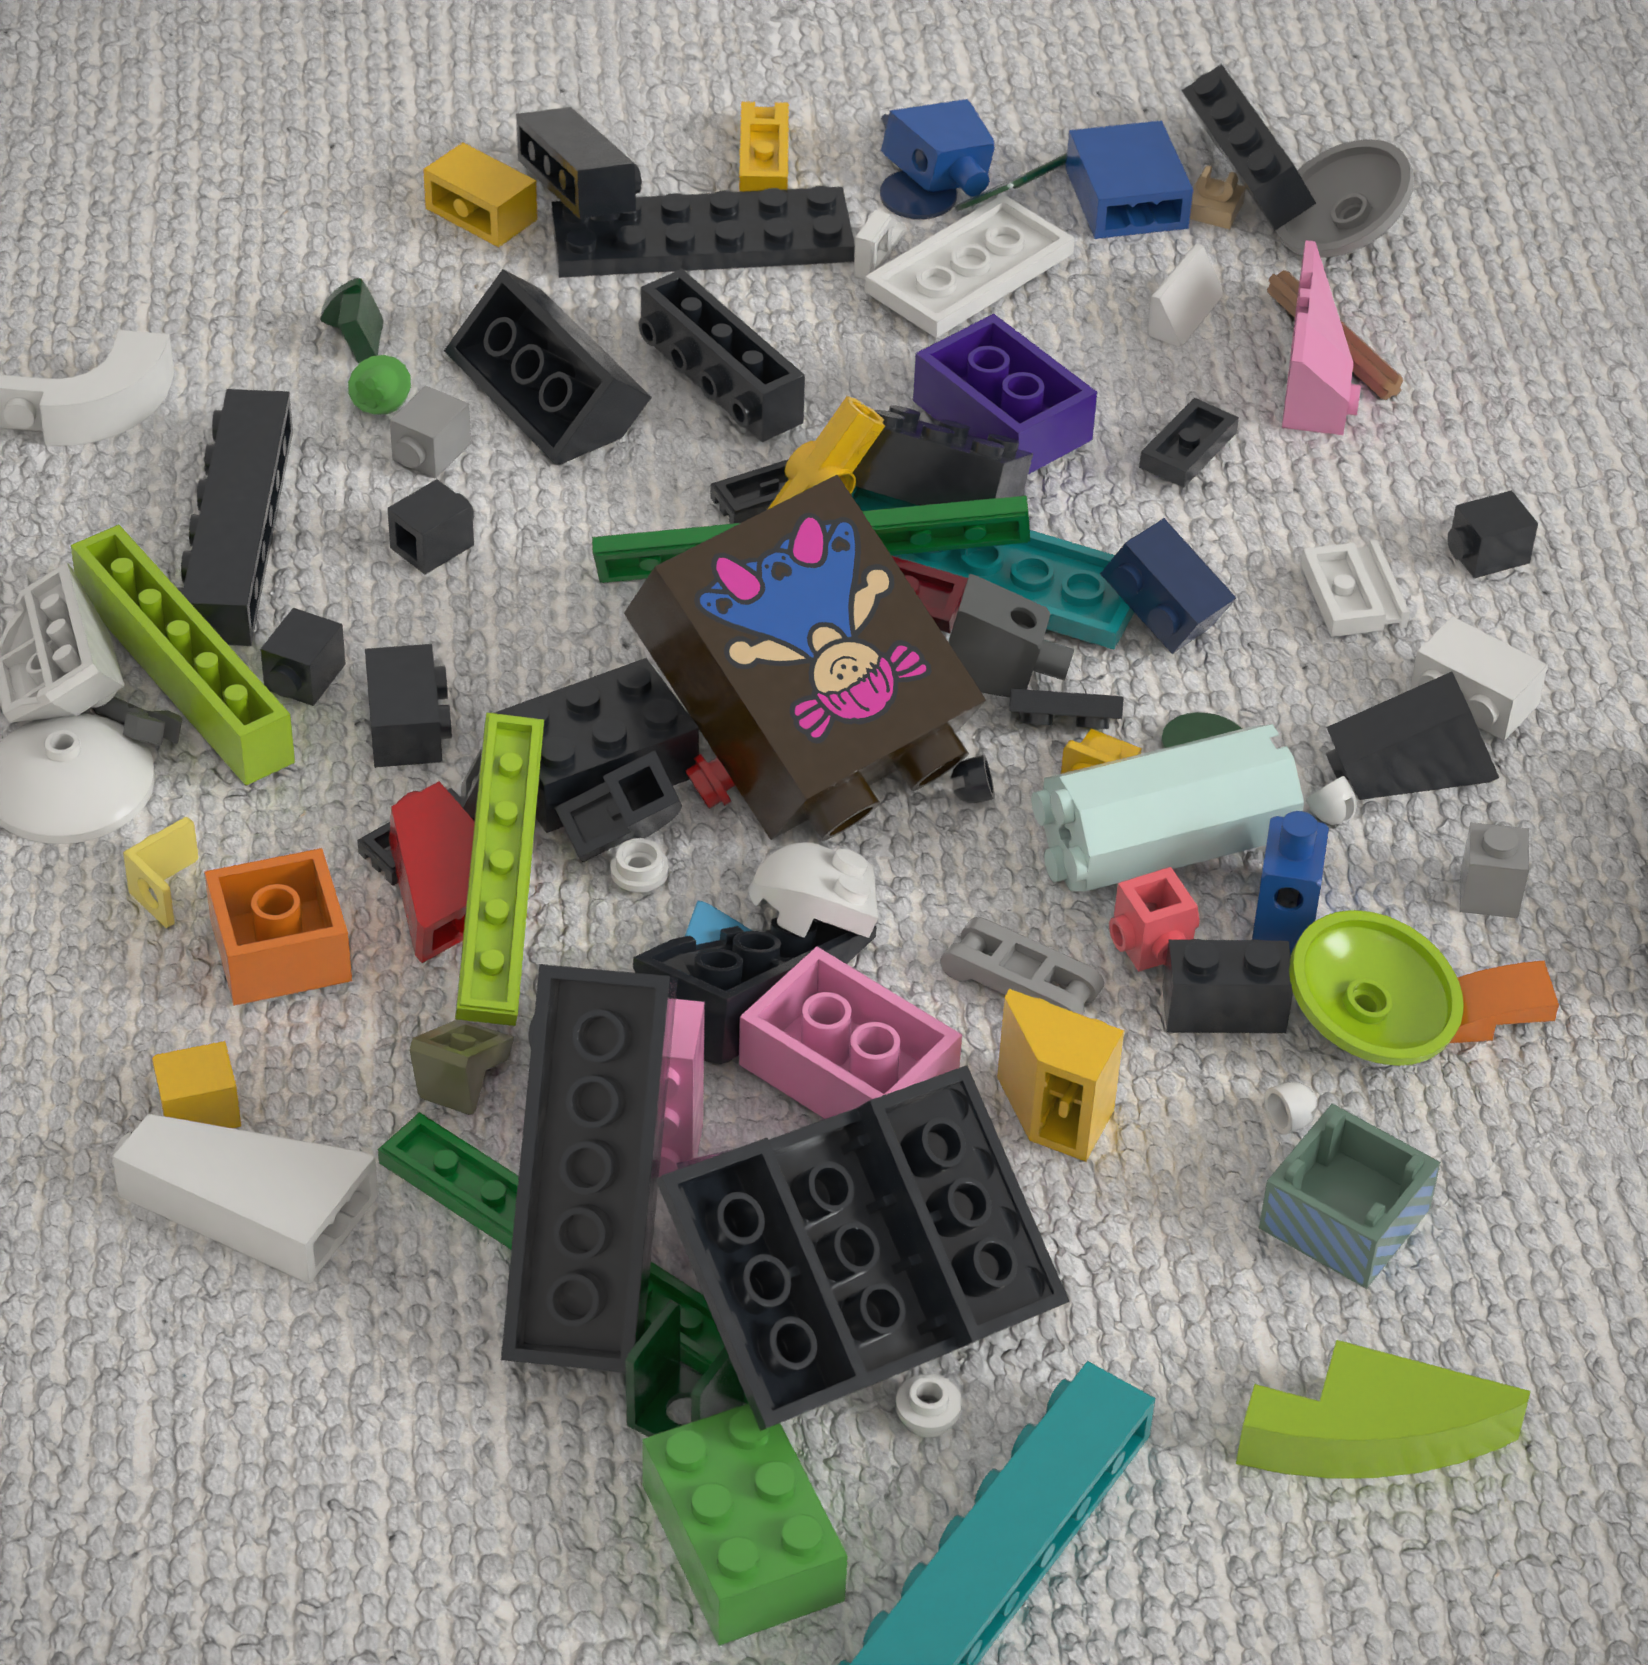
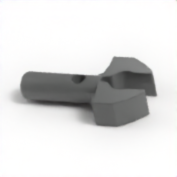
(142, 724)

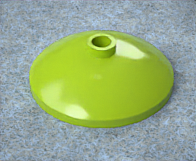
(1376, 987)

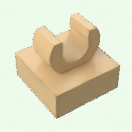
(1216, 200)

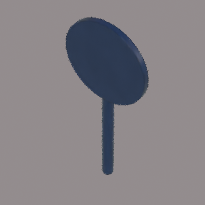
(910, 200)

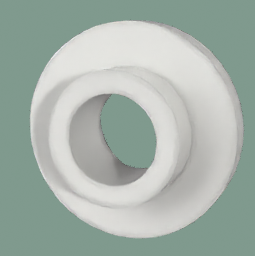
(639, 865)
(925, 1418)

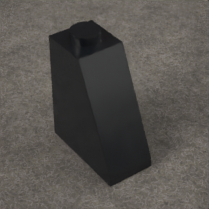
(1412, 743)

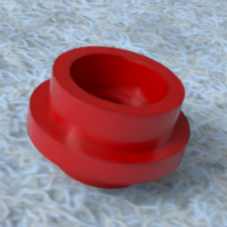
(710, 781)

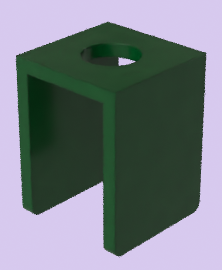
(658, 1379)

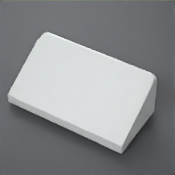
(1184, 298)

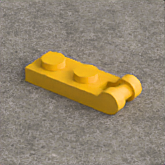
(763, 146)

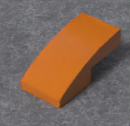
(1505, 996)

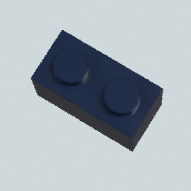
(1168, 585)

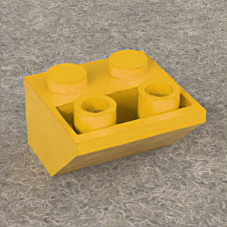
(1058, 1072)

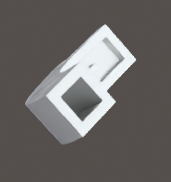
(95, 403)

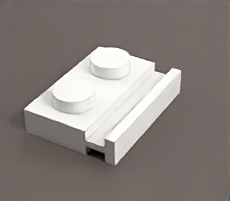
(1354, 588)

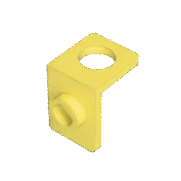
(156, 860)

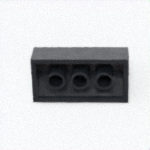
(545, 371)

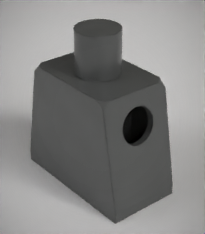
(1003, 639)

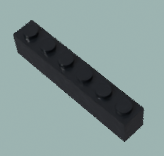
(237, 511)

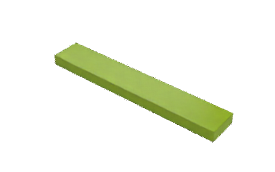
(500, 870)

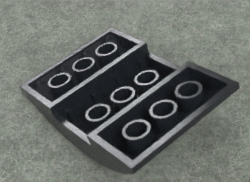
(861, 1245)

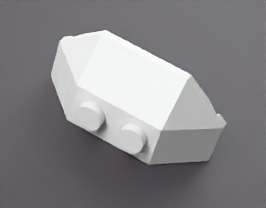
(56, 652)

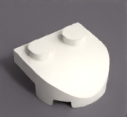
(820, 884)

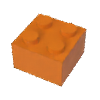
(278, 926)

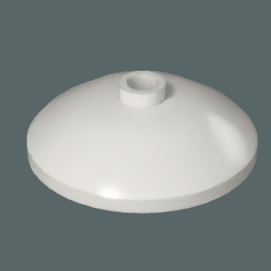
(72, 779)

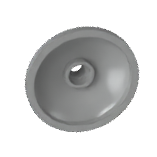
(1358, 197)

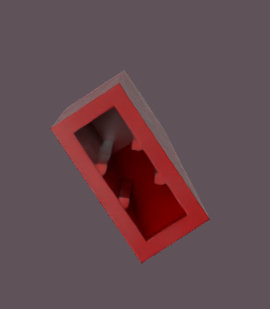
(432, 861)

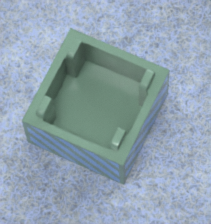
(1349, 1195)

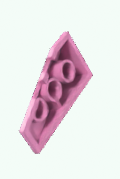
(1320, 360)

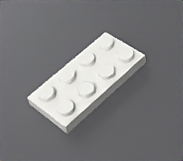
(969, 265)

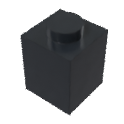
(431, 526)
(1492, 534)
(303, 656)

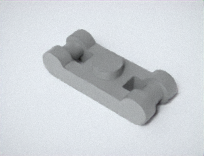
(1020, 966)

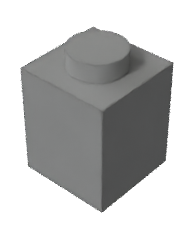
(430, 431)
(1494, 870)

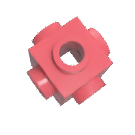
(1150, 914)

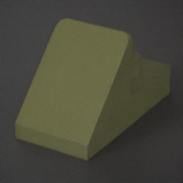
(453, 1062)

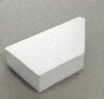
(876, 242)

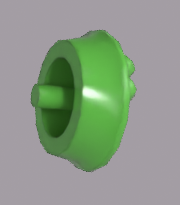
(379, 385)

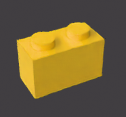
(480, 194)

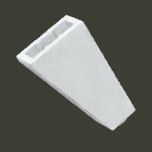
(247, 1189)

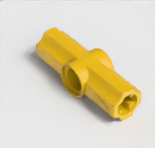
(834, 451)

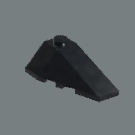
(739, 971)

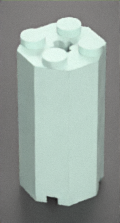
(1165, 807)

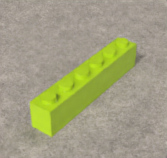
(184, 655)

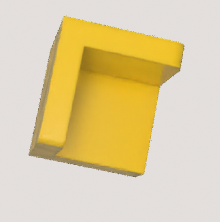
(198, 1085)

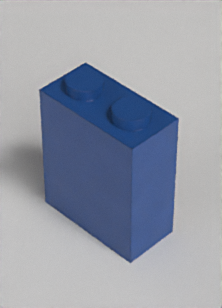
(1128, 179)

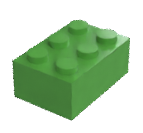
(743, 1523)

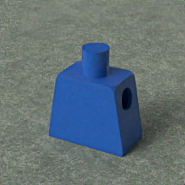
(941, 146)
(1292, 860)

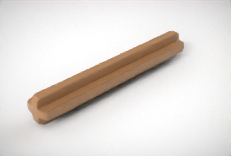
(1366, 362)

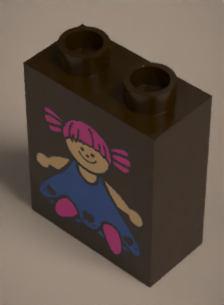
(807, 661)

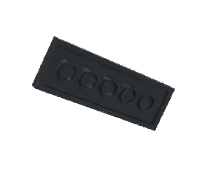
(708, 233)

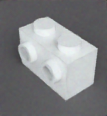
(1493, 676)

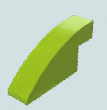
(1379, 1419)

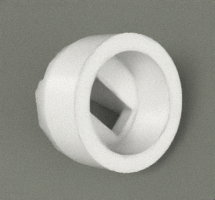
(1333, 802)
(1290, 1106)

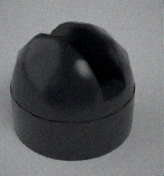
(977, 780)

